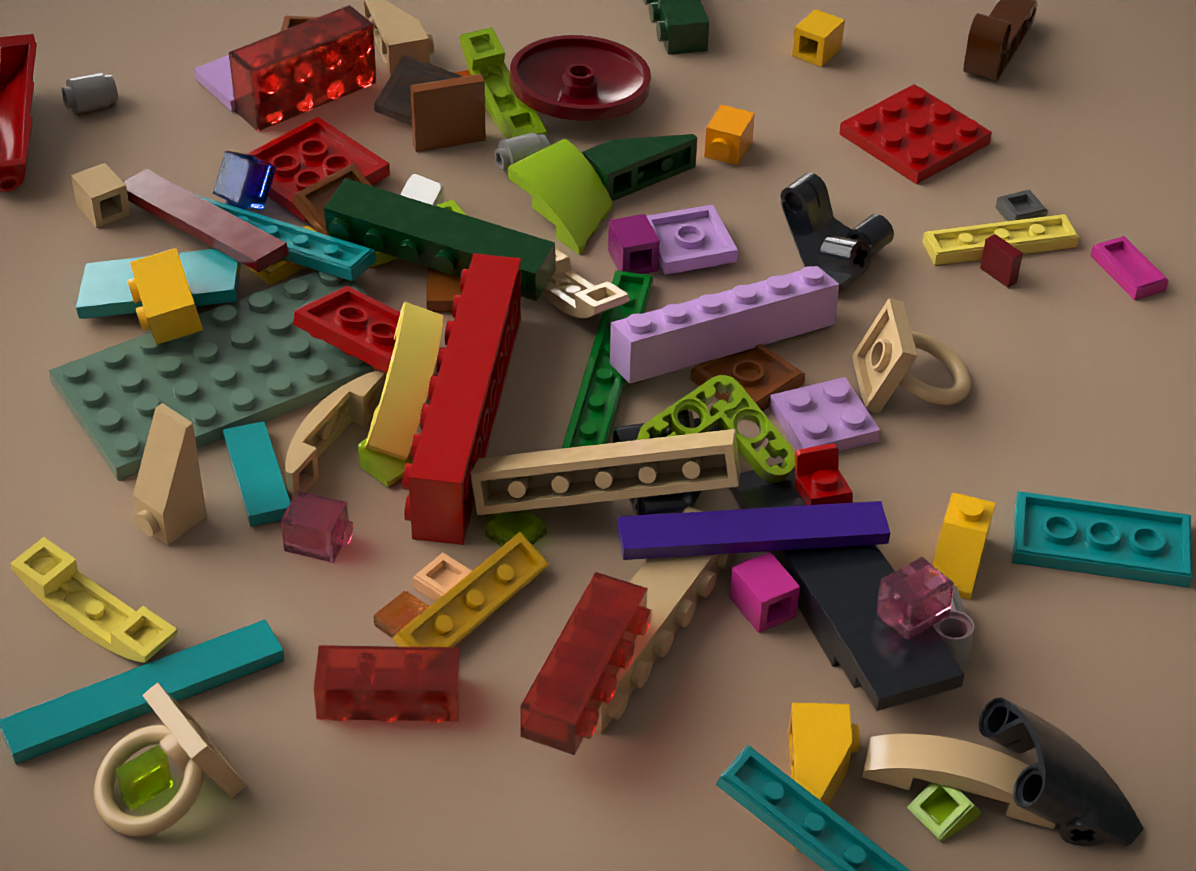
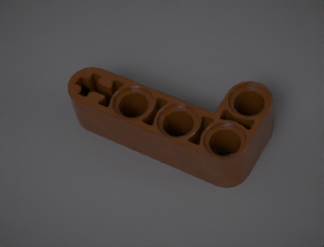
(997, 37)

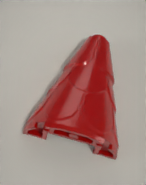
(16, 98)

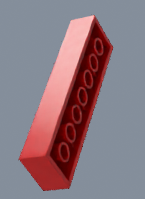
(463, 399)

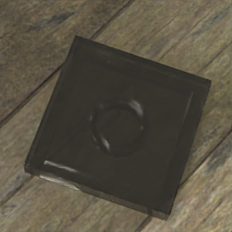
(396, 95)

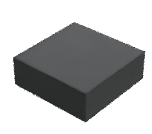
(1020, 206)

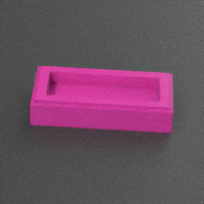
(1129, 267)

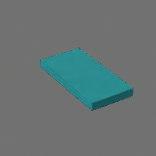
(105, 288)
(1102, 539)

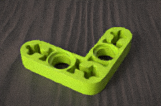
(726, 416)

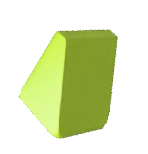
(381, 466)
(943, 810)

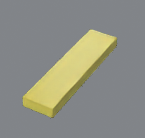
(1026, 235)

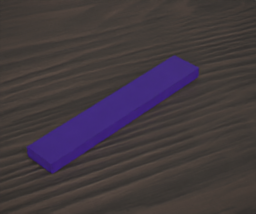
(752, 530)

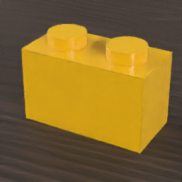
(165, 297)

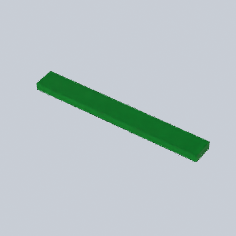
(601, 383)

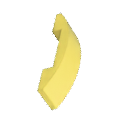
(406, 381)
(88, 607)

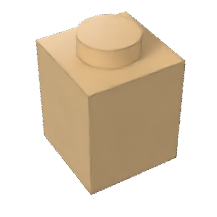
(100, 195)

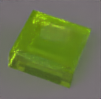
(509, 524)
(144, 777)

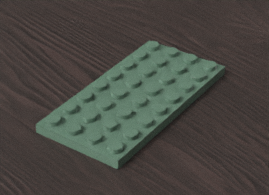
(231, 374)

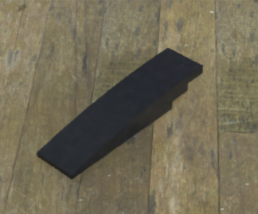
(841, 609)

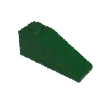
(641, 162)

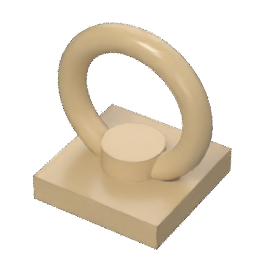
(889, 351)
(190, 750)

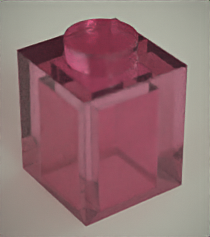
(316, 526)
(914, 598)

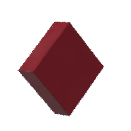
(1001, 260)

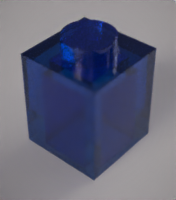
(244, 180)

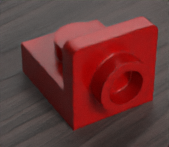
(819, 476)

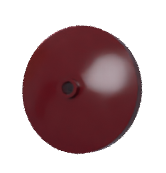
(580, 78)

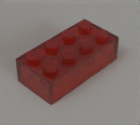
(303, 67)

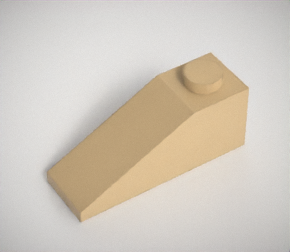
(397, 33)
(169, 479)

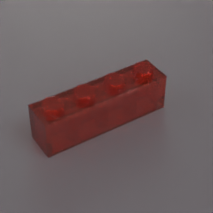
(585, 663)

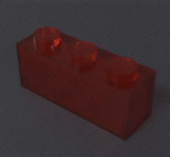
(387, 683)

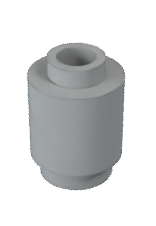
(89, 92)
(518, 148)

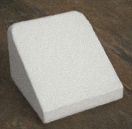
(424, 190)

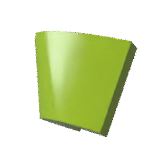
(564, 192)

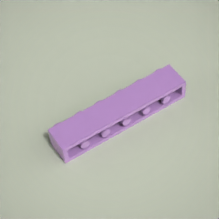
(722, 323)

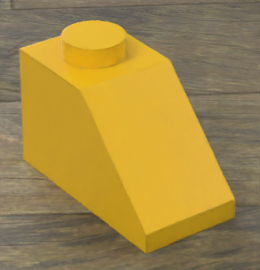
(964, 541)

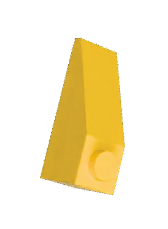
(821, 746)

